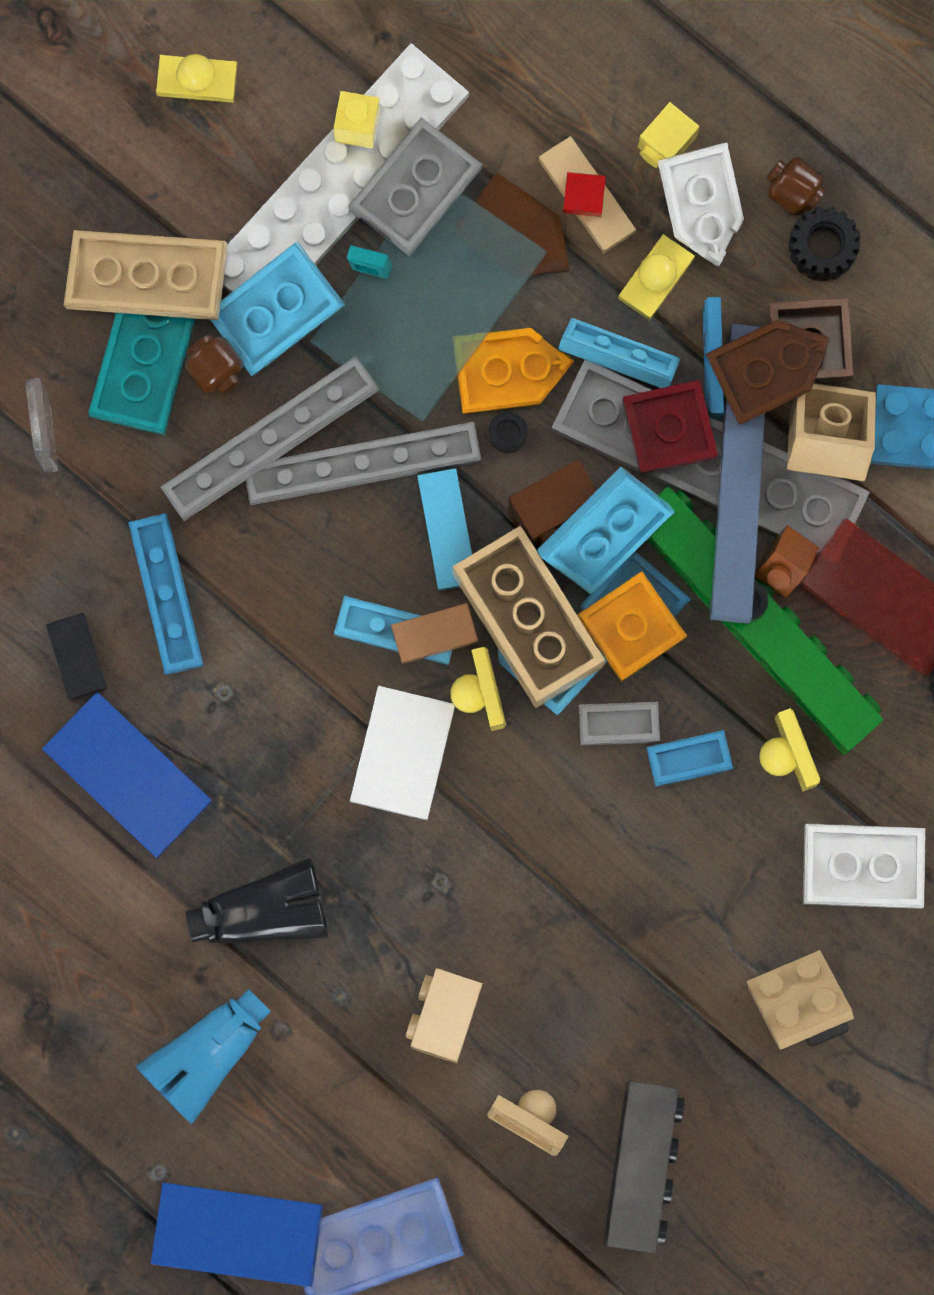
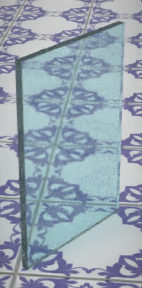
(433, 307)

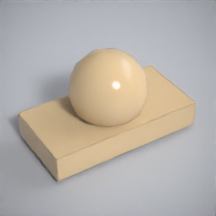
(531, 1119)

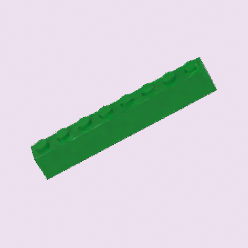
(773, 640)

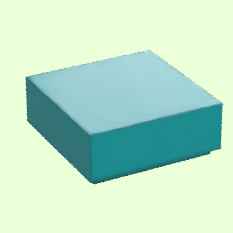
(369, 262)

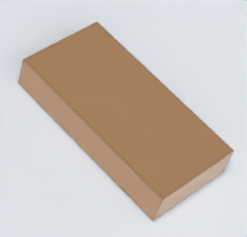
(434, 633)

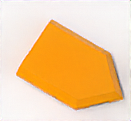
(510, 371)

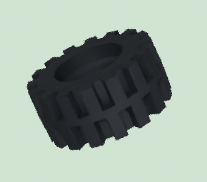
(834, 222)

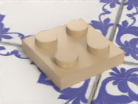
(800, 1000)

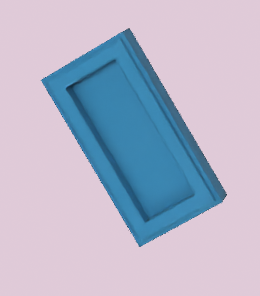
(689, 758)

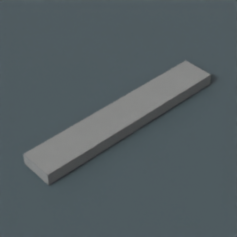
(269, 438)
(365, 463)

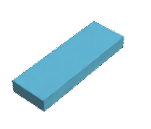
(619, 353)
(444, 524)
(372, 625)

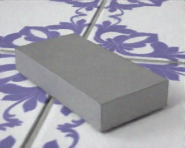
(619, 723)

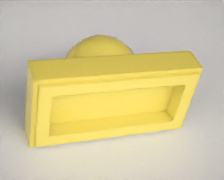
(196, 78)
(656, 277)
(474, 692)
(789, 752)

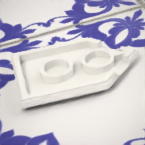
(702, 199)

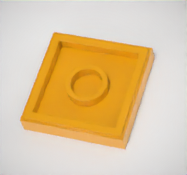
(631, 626)

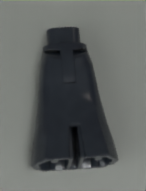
(266, 909)

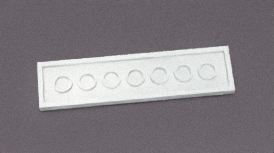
(316, 196)

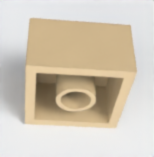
(832, 432)
(445, 1015)

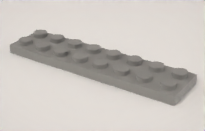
(803, 500)

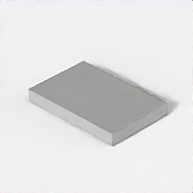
(415, 186)

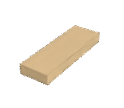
(605, 230)

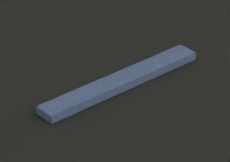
(737, 512)

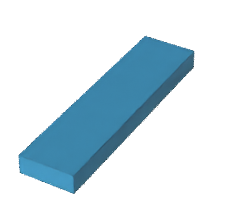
(166, 594)

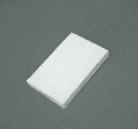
(402, 753)
(864, 866)

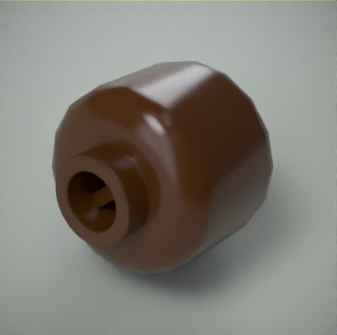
(795, 186)
(214, 365)

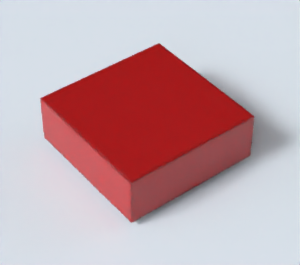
(584, 194)

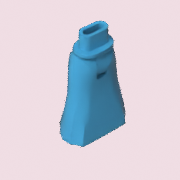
(201, 1057)

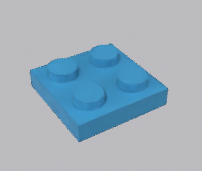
(904, 427)

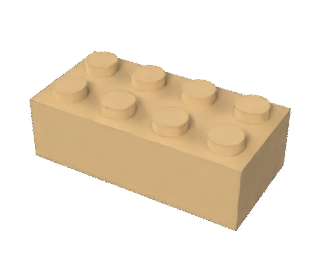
(528, 616)

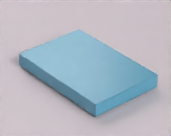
(276, 308)
(605, 530)

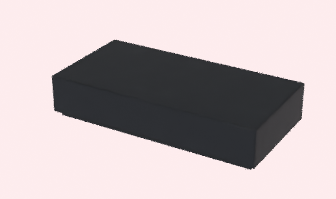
(76, 656)

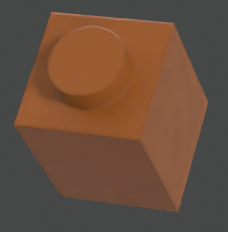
(786, 561)

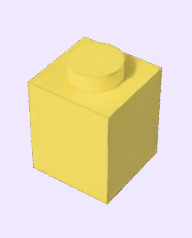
(356, 119)
(667, 135)

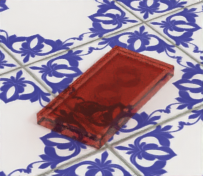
(876, 594)

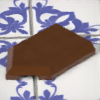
(527, 217)
(767, 367)

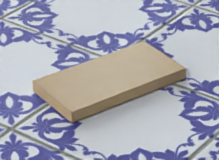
(146, 275)

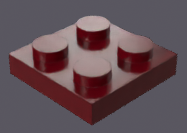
(670, 427)

